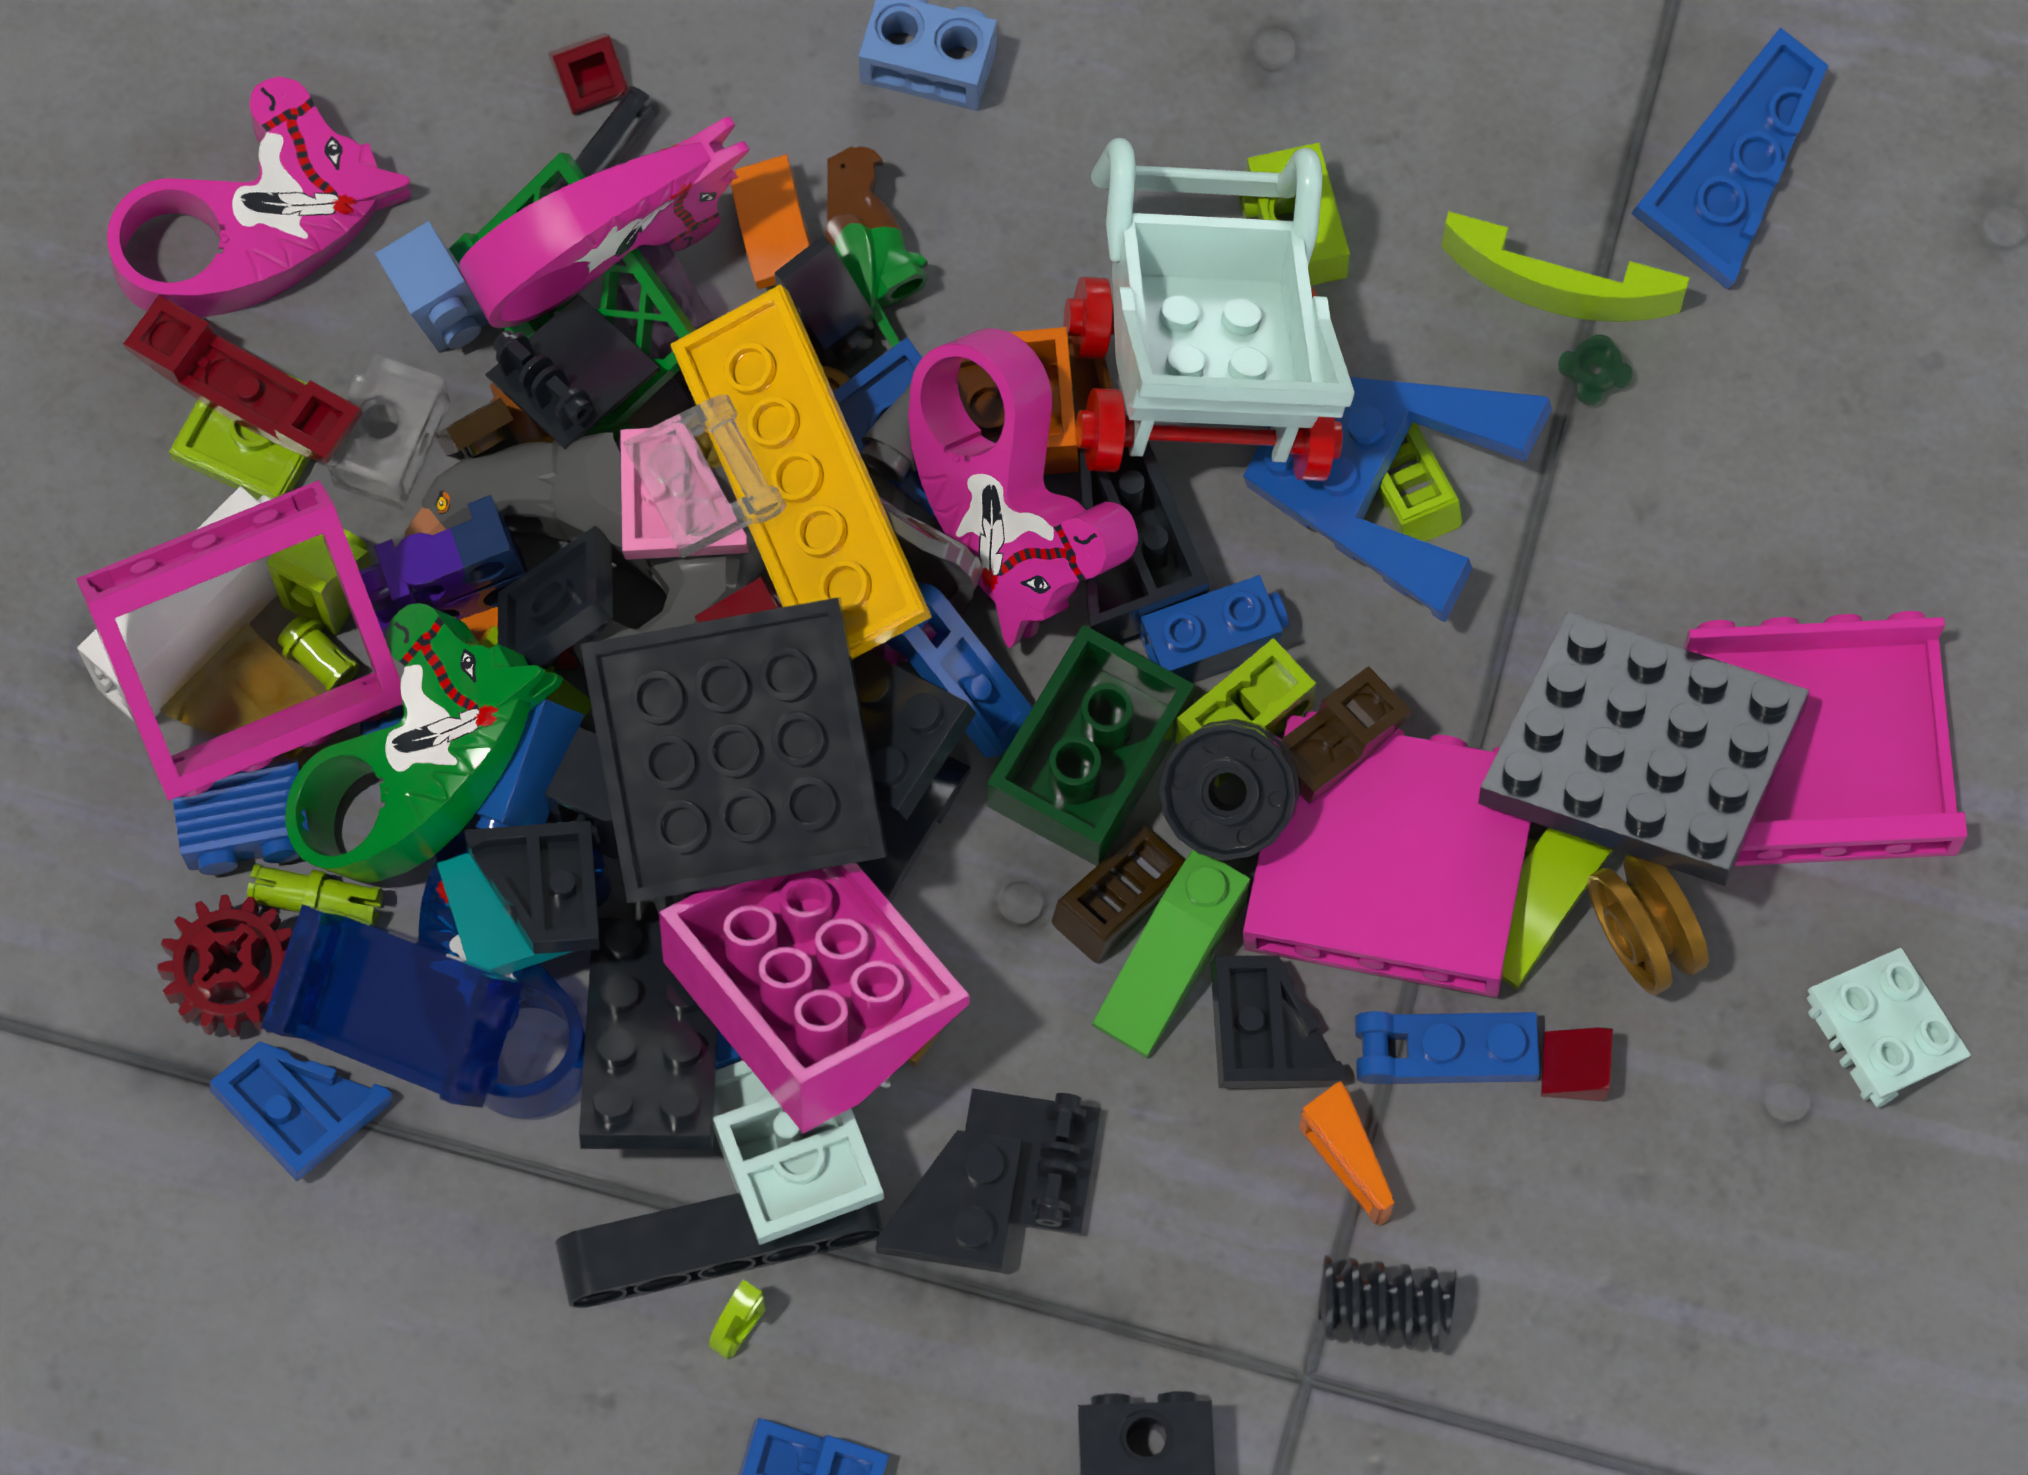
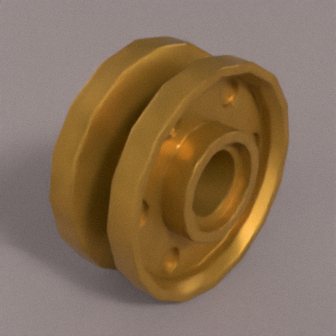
(1648, 922)

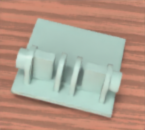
(1885, 1025)

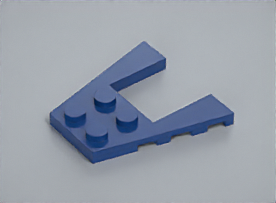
(1370, 440)

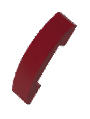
(241, 385)

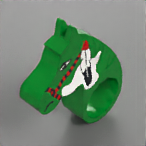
(436, 764)

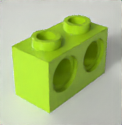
(1258, 691)

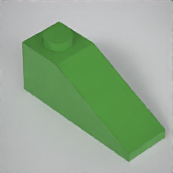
(1172, 952)

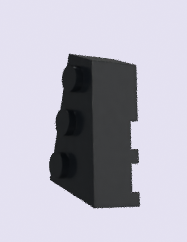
(1164, 561)

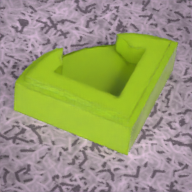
(737, 1320)

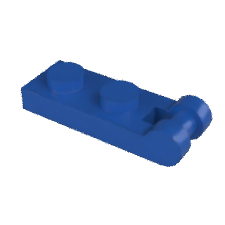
(965, 668)
(1448, 1047)

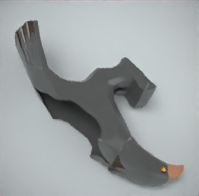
(577, 488)

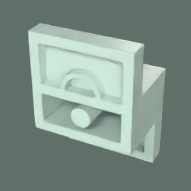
(779, 1171)

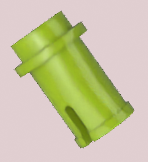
(316, 652)

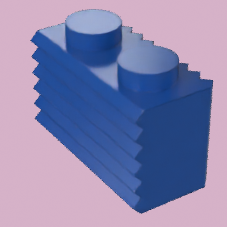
(238, 820)

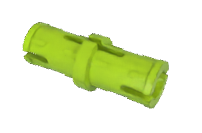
(292, 889)

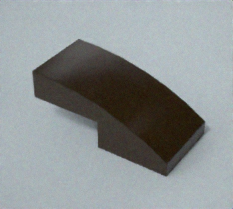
(1344, 732)

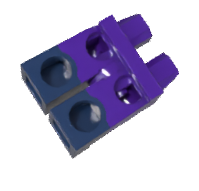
(450, 570)

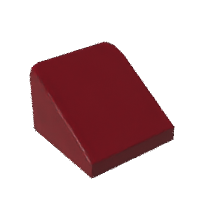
(589, 72)
(1577, 1063)

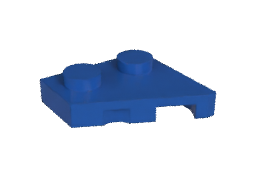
(295, 1105)

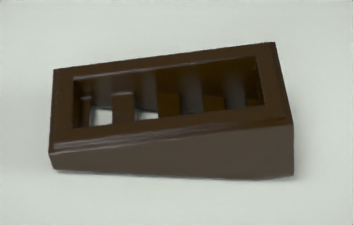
(1094, 924)

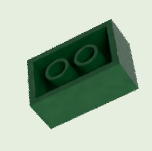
(1089, 745)

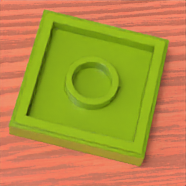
(236, 454)

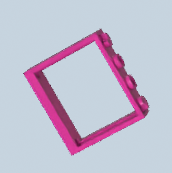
(209, 554)

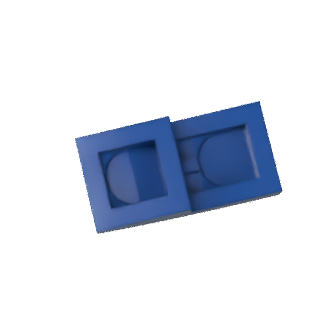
(786, 1451)

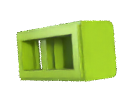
(1428, 510)

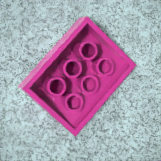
(811, 983)

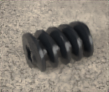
(1386, 1303)

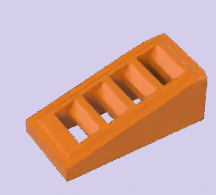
(1341, 1141)

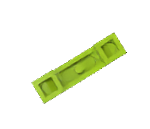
(1558, 289)
(1548, 889)

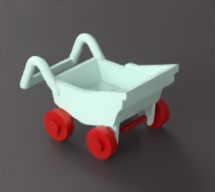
(1210, 320)

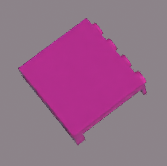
(1871, 748)
(1395, 870)

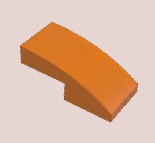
(769, 216)

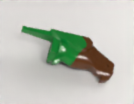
(869, 235)

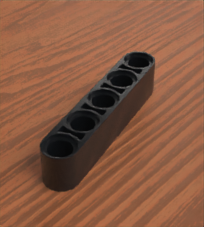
(690, 1247)

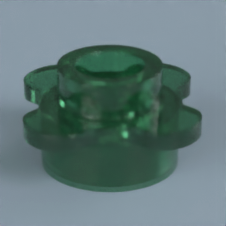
(1597, 351)

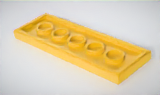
(834, 527)

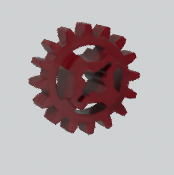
(214, 986)

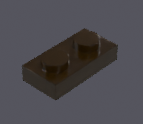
(476, 430)

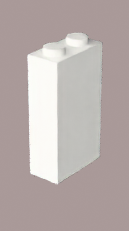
(184, 630)

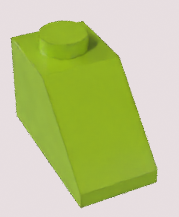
(309, 582)

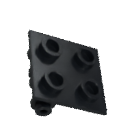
(570, 371)
(1054, 1154)

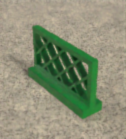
(651, 293)

